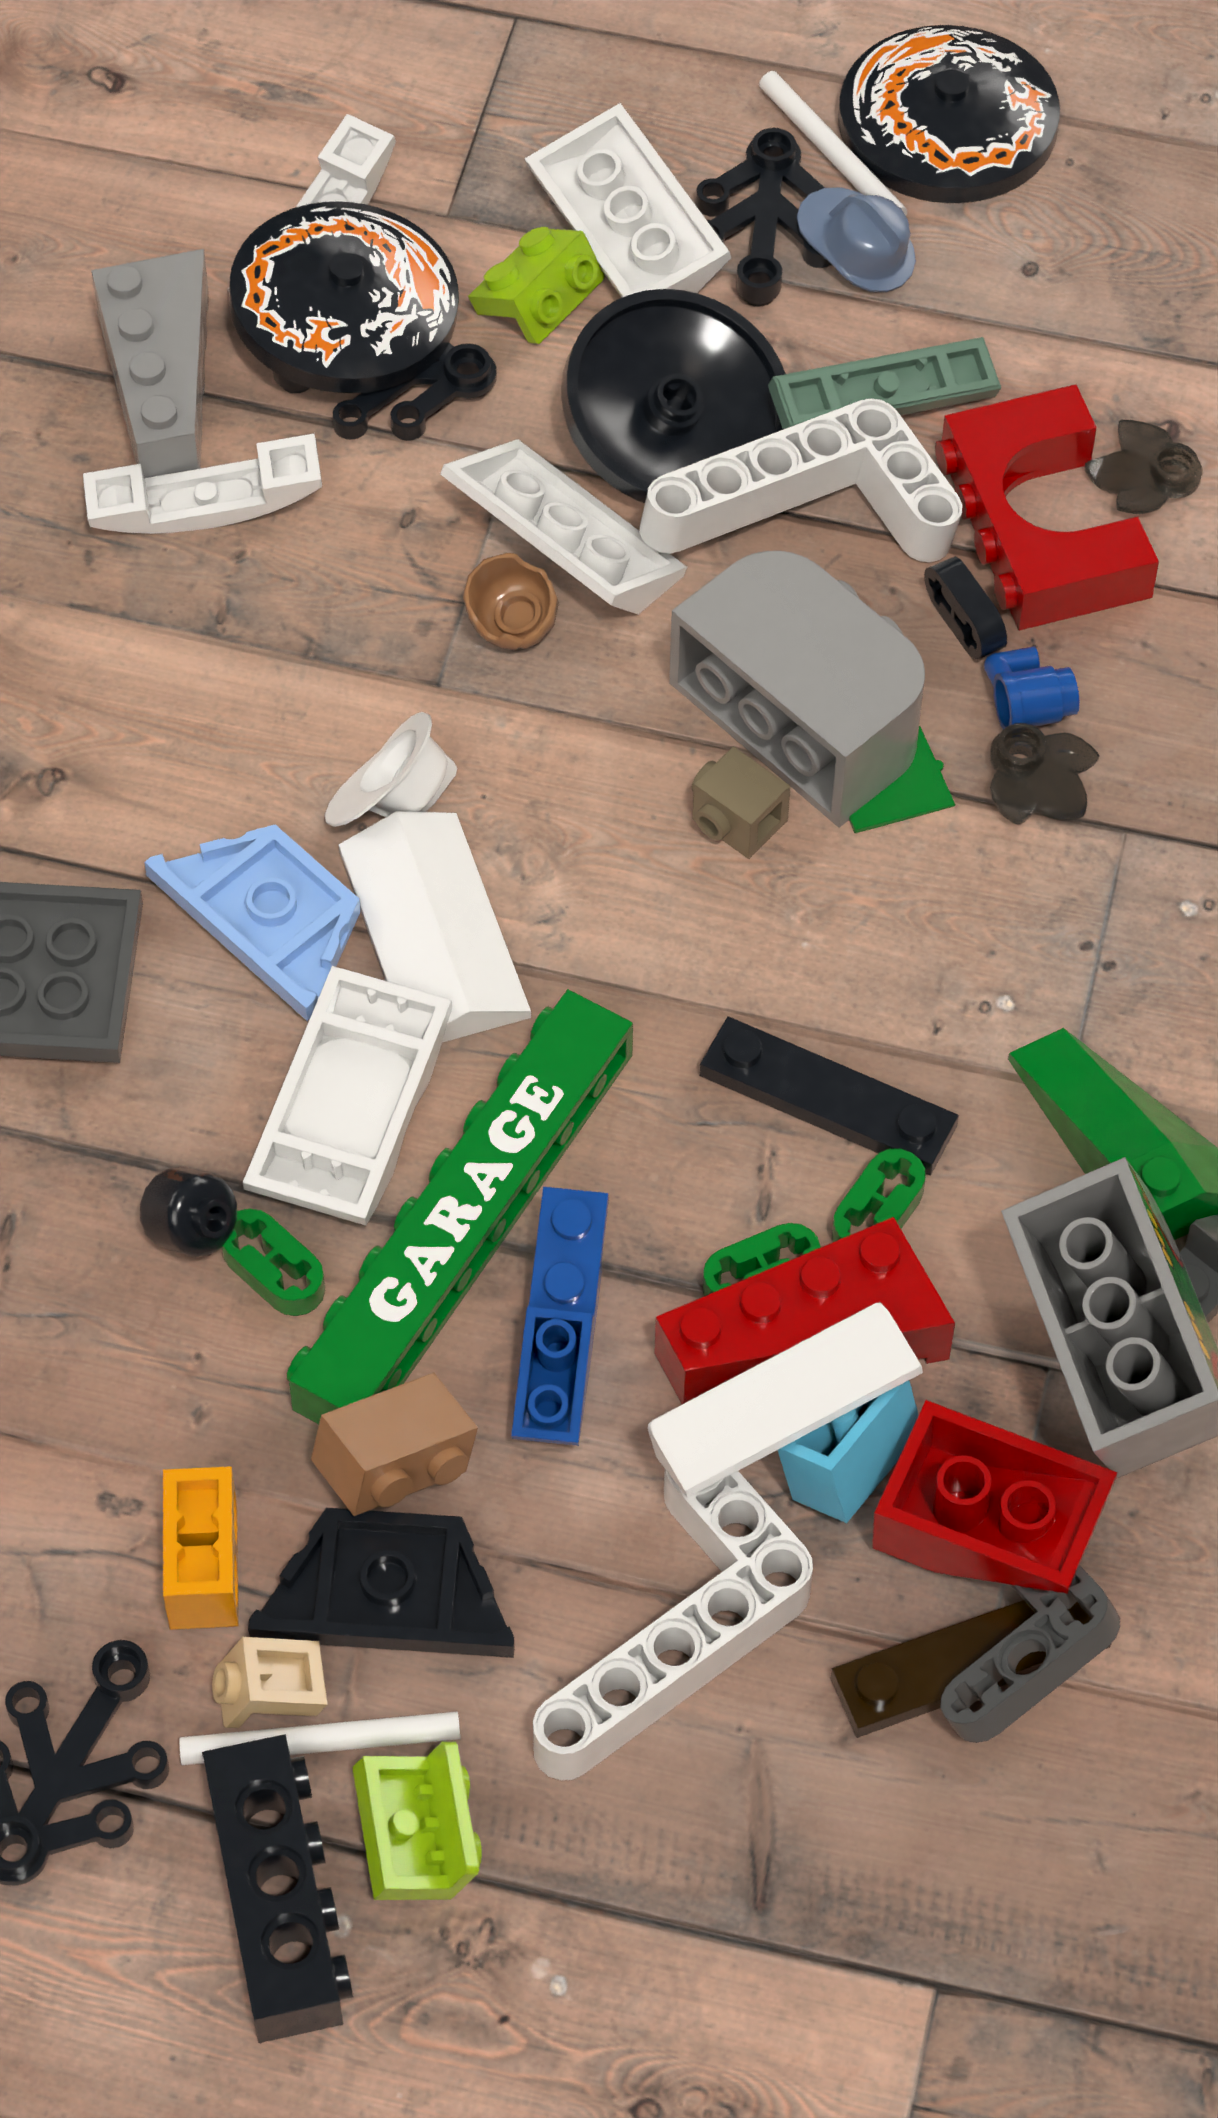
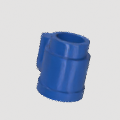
(1028, 691)

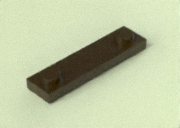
(914, 1674)

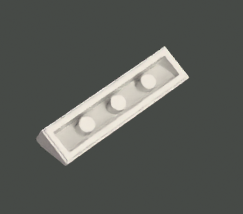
(783, 1399)

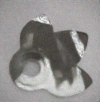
(1146, 469)
(1043, 780)

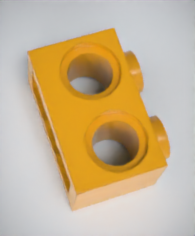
(200, 1548)

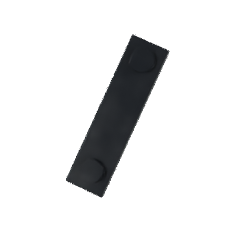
(826, 1093)

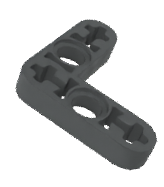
(1051, 1630)

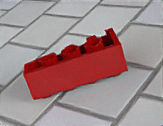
(793, 1301)

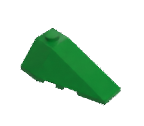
(1111, 1118)

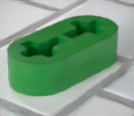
(868, 1191)
(281, 1252)
(757, 1254)

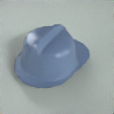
(859, 236)

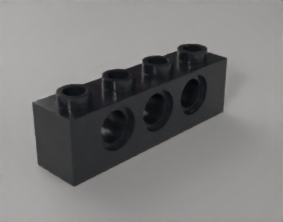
(282, 1996)

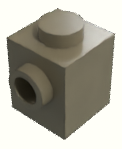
(739, 802)

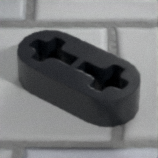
(965, 607)

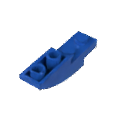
(561, 1317)

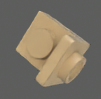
(269, 1679)

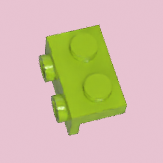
(540, 281)
(417, 1824)

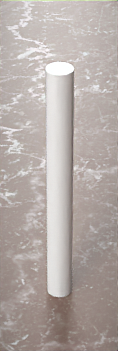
(824, 138)
(335, 1735)

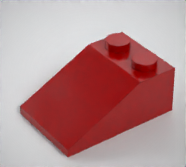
(989, 1503)

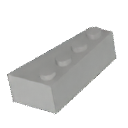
(156, 350)

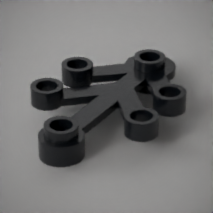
(771, 158)
(458, 372)
(64, 1775)

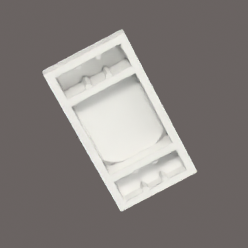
(349, 1096)

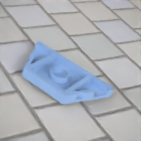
(266, 907)

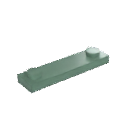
(905, 380)

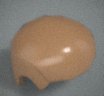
(510, 602)

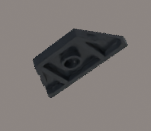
(387, 1586)

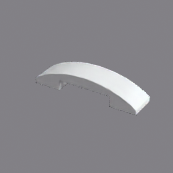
(351, 164)
(207, 496)

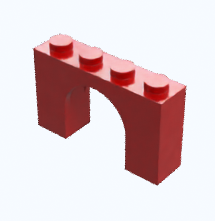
(1036, 570)

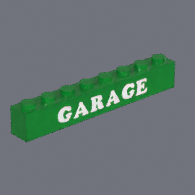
(465, 1210)

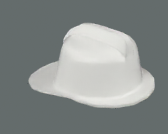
(400, 777)

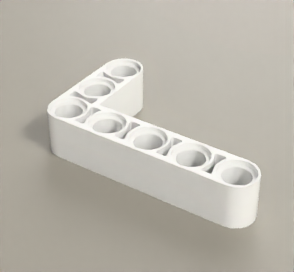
(845, 447)
(684, 1628)

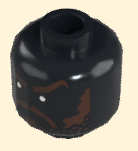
(188, 1211)

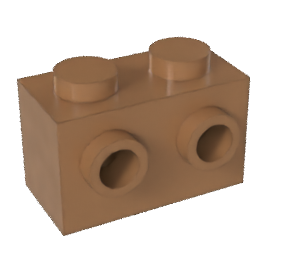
(394, 1444)

